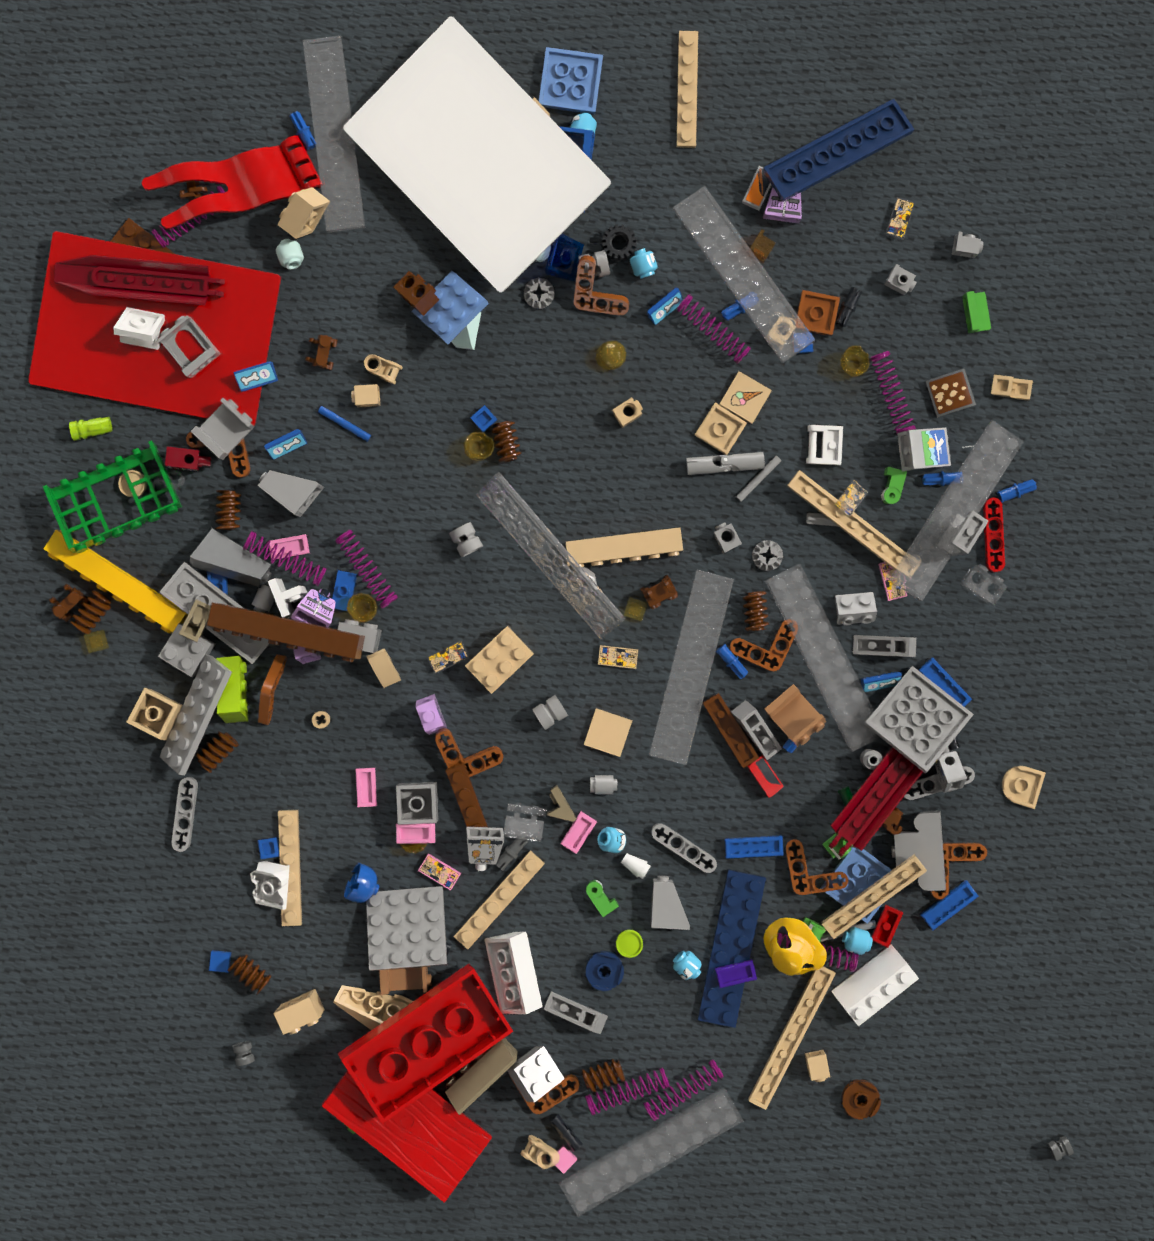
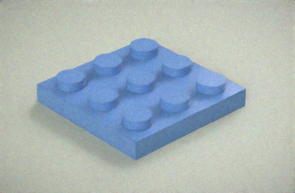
(570, 80)
(454, 310)
(862, 872)

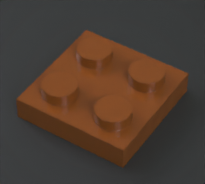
(818, 312)

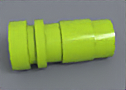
(90, 428)

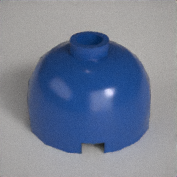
(362, 884)

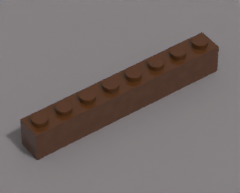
(286, 630)

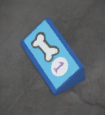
(665, 306)
(256, 376)
(285, 444)
(880, 681)

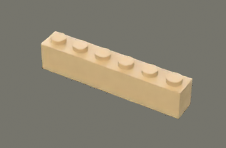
(626, 546)

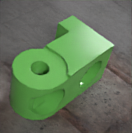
(894, 485)
(834, 851)
(600, 900)
(817, 929)

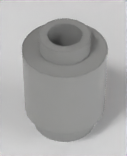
(263, 599)
(865, 758)
(603, 784)

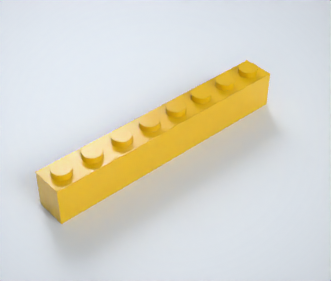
(118, 582)

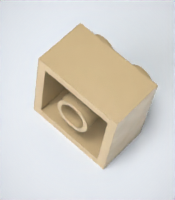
(303, 212)
(155, 714)
(299, 1012)

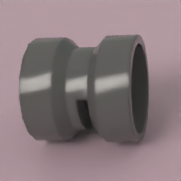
(243, 1053)
(1060, 1148)

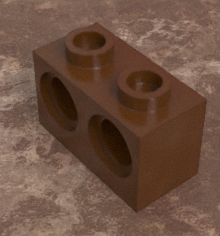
(416, 293)

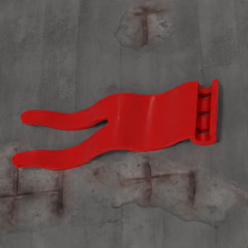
(250, 176)

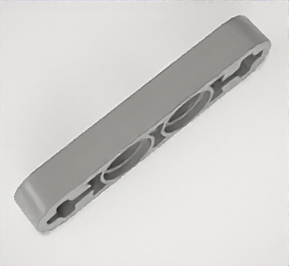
(936, 784)
(186, 814)
(682, 849)

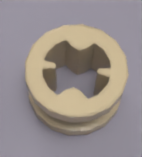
(322, 725)

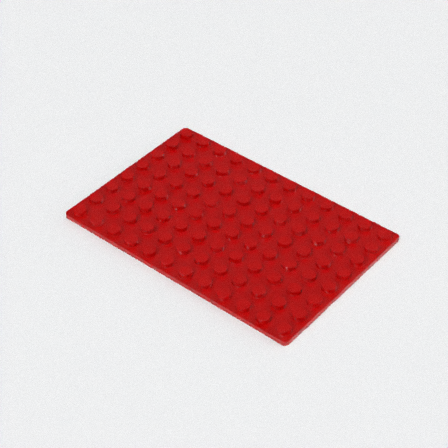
(83, 356)

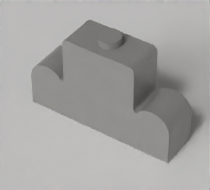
(928, 848)

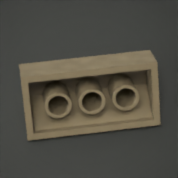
(480, 1075)

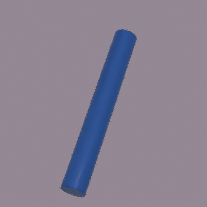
(344, 423)

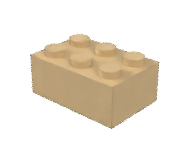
(499, 659)

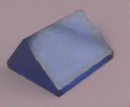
(564, 258)

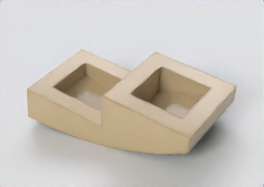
(1011, 387)
(383, 668)

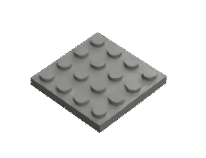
(918, 719)
(406, 929)

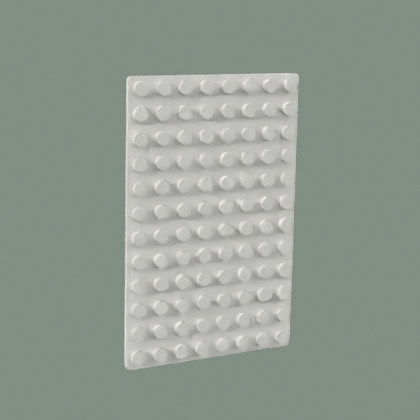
(476, 154)

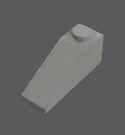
(884, 646)
(756, 729)
(575, 1012)

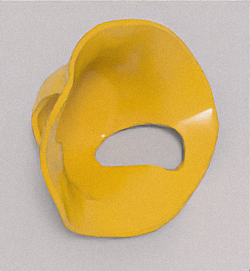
(804, 947)

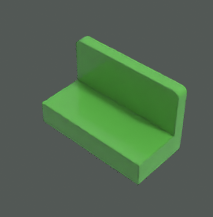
(976, 312)

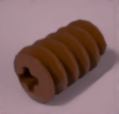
(506, 441)
(228, 510)
(755, 611)
(91, 612)
(216, 751)
(250, 973)
(603, 1075)

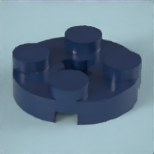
(611, 979)

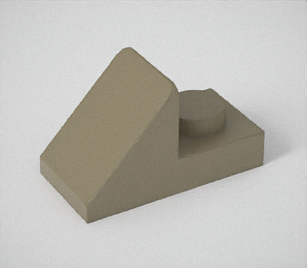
(196, 621)
(563, 811)

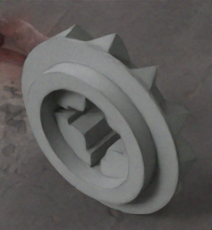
(531, 298)
(760, 561)

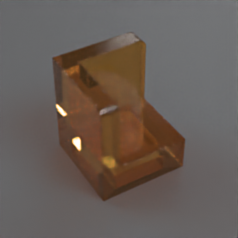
(762, 246)

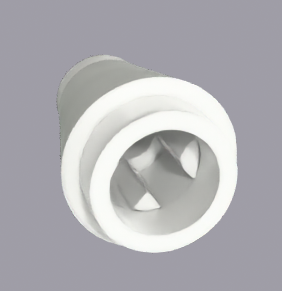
(635, 865)

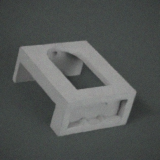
(168, 340)

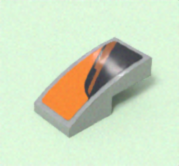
(757, 190)

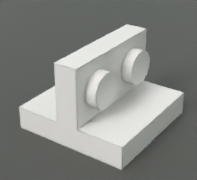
(139, 328)
(285, 597)

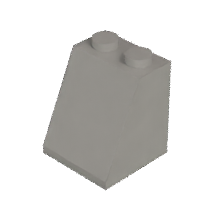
(290, 491)

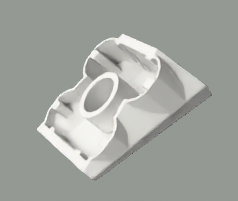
(271, 884)

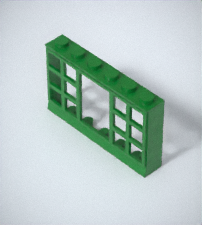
(102, 473)

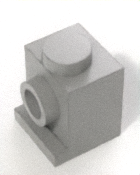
(966, 245)
(893, 280)

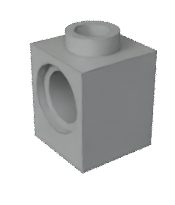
(726, 546)

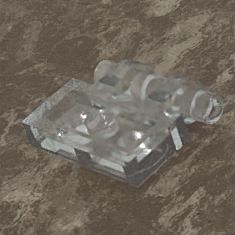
(521, 827)

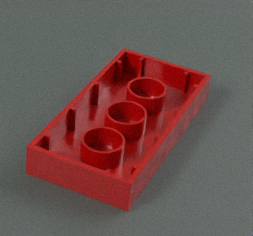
(425, 1043)
(422, 1139)

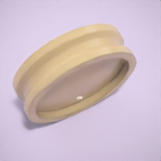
(134, 476)

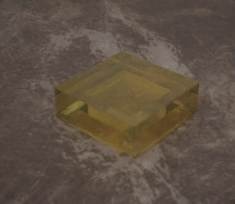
(635, 609)
(96, 641)

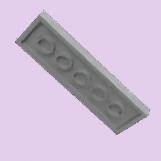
(190, 585)
(195, 714)

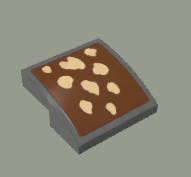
(950, 392)

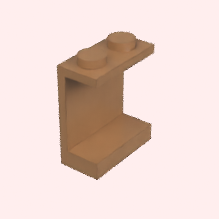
(795, 716)
(405, 979)

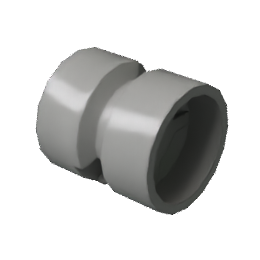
(602, 265)
(468, 546)
(551, 711)

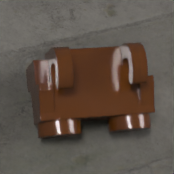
(193, 191)
(323, 351)
(659, 592)
(68, 603)
(893, 819)

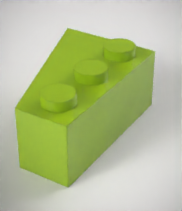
(233, 701)

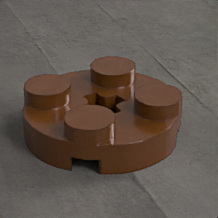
(864, 1109)

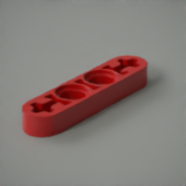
(998, 535)

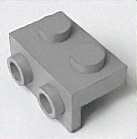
(855, 608)

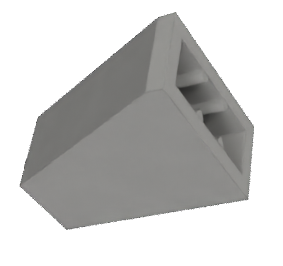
(666, 906)

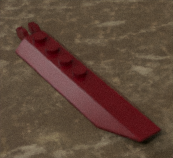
(138, 279)
(874, 801)

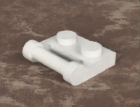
(831, 445)

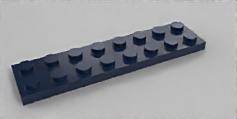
(838, 150)
(731, 945)

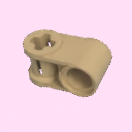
(384, 368)
(537, 1150)

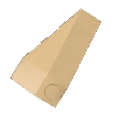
(369, 1007)

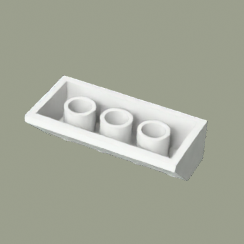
(513, 973)
(874, 985)

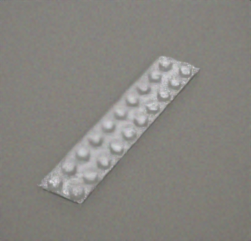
(333, 145)
(743, 274)
(965, 493)
(550, 556)
(823, 655)
(691, 667)
(650, 1151)

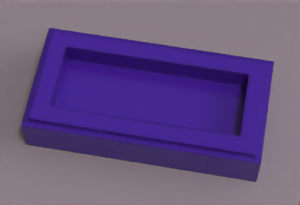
(735, 973)

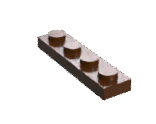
(730, 730)
(466, 796)

